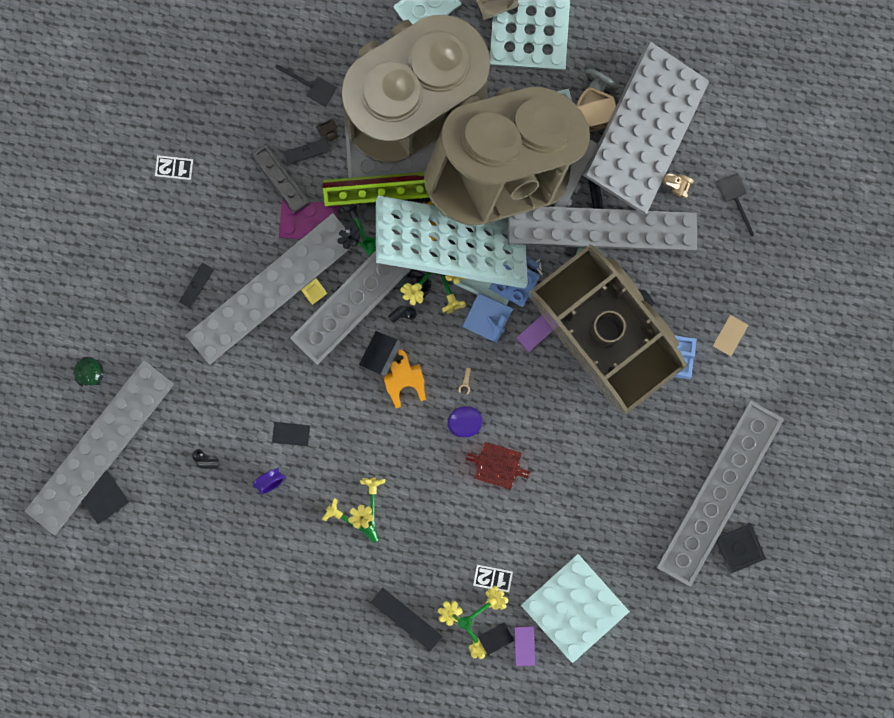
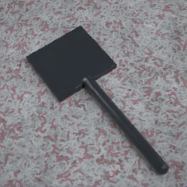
(319, 91)
(732, 188)

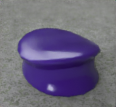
(465, 422)
(269, 481)

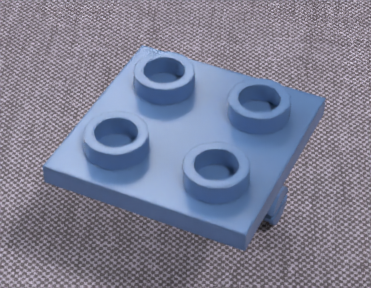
(517, 294)
(488, 317)

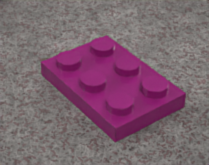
(305, 221)

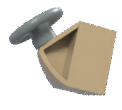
(596, 104)

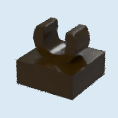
(327, 128)

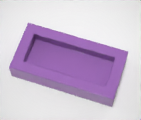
(534, 334)
(524, 646)

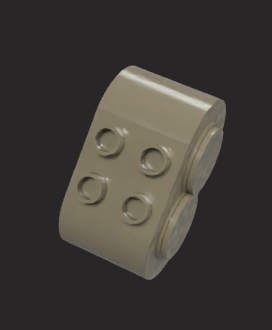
(410, 85)
(505, 154)
(609, 328)

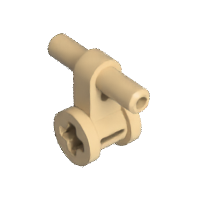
(679, 184)

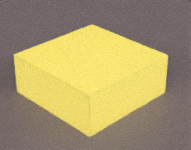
(314, 291)

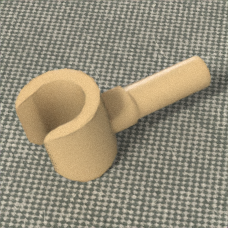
(466, 380)

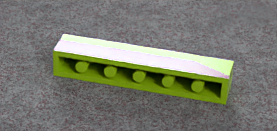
(368, 188)

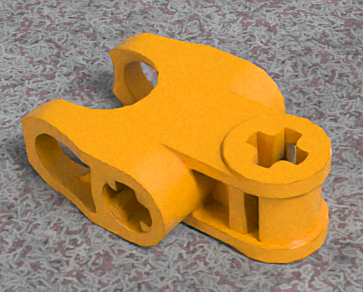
(403, 376)

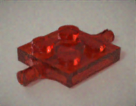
(497, 465)

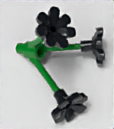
(351, 236)

